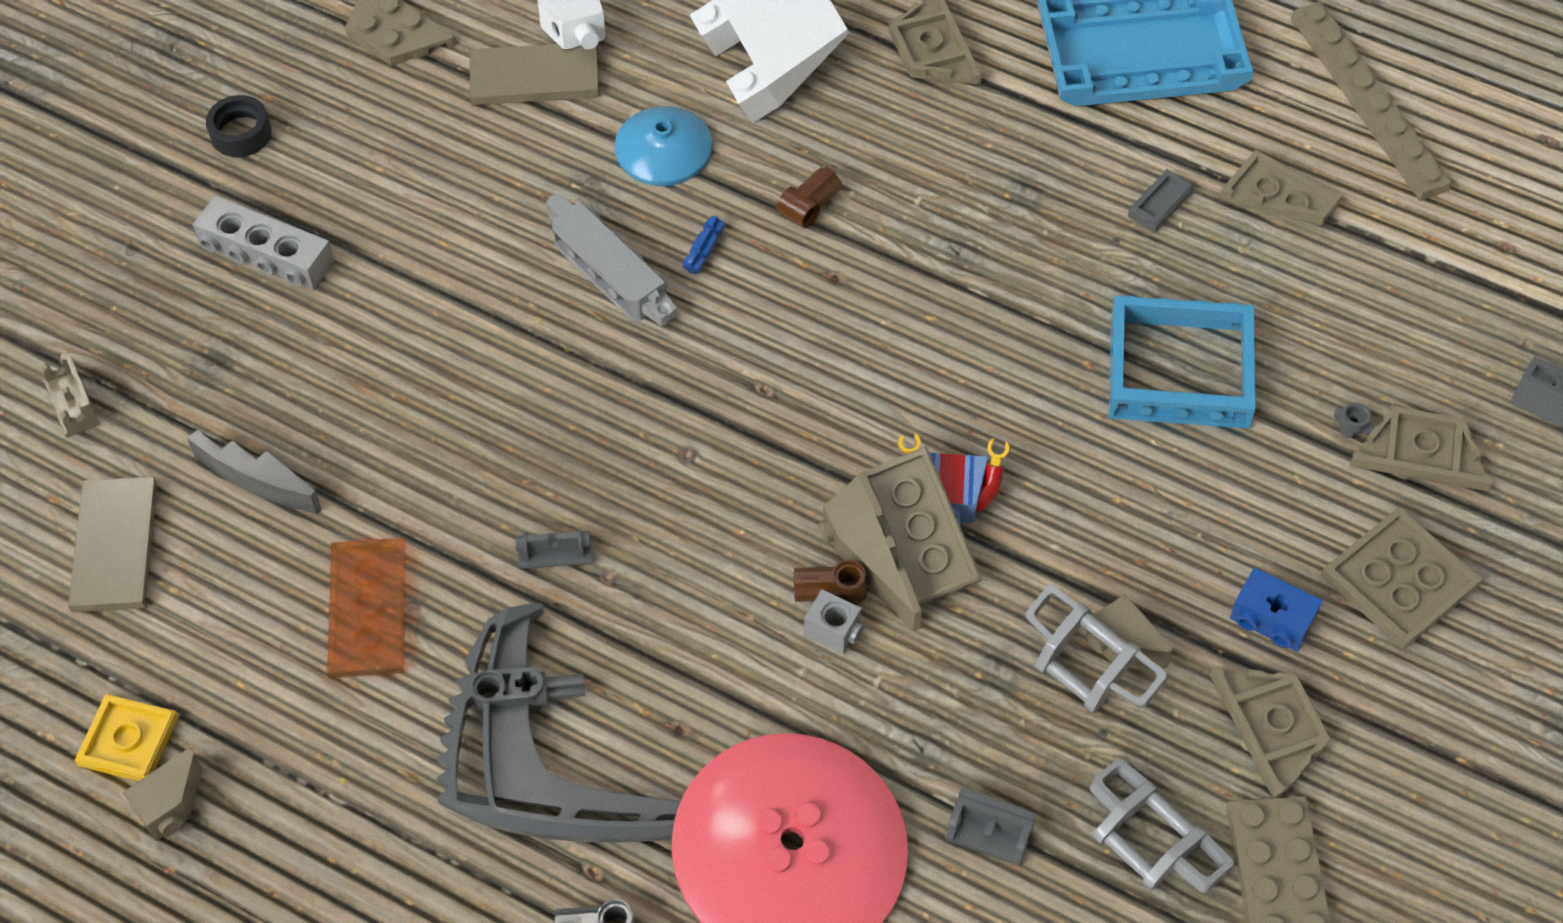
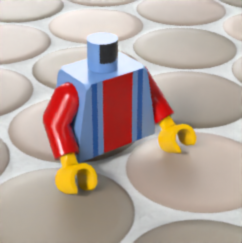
(967, 478)

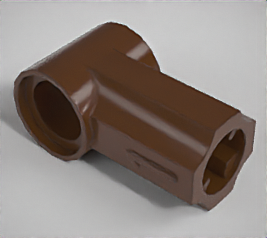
(805, 202)
(810, 581)

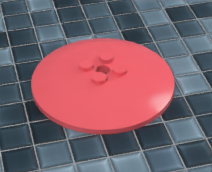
(774, 784)

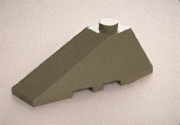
(857, 534)

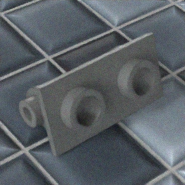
(554, 549)

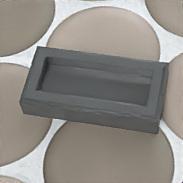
(1160, 200)

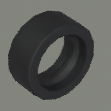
(230, 109)

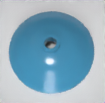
(663, 146)

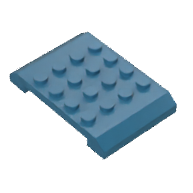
(1143, 48)

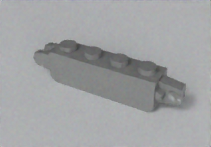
(609, 262)

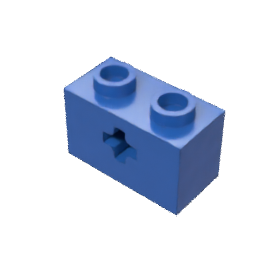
(1275, 609)

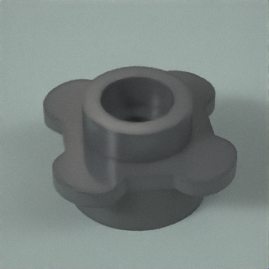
(1357, 412)

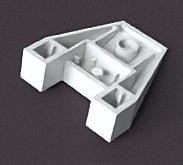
(781, 39)

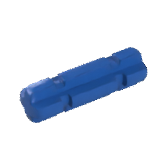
(703, 245)

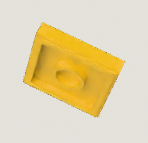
(126, 738)

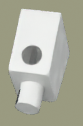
(573, 22)

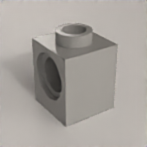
(832, 608)

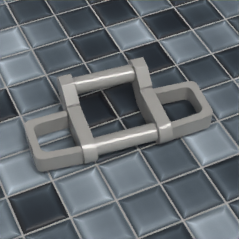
(1126, 652)
(1175, 857)

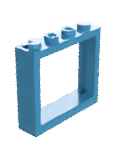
(1182, 406)

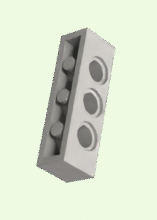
(263, 243)

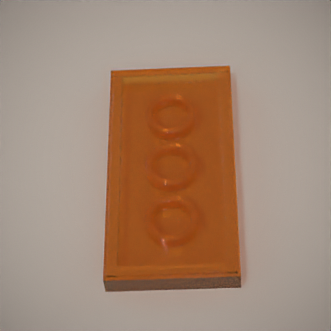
(367, 608)

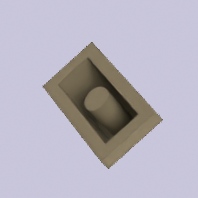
(1132, 626)
(167, 794)

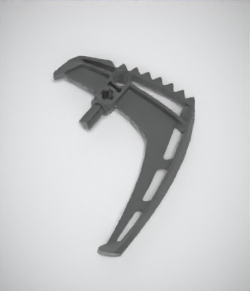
(510, 756)

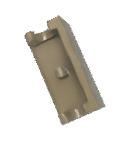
(69, 397)

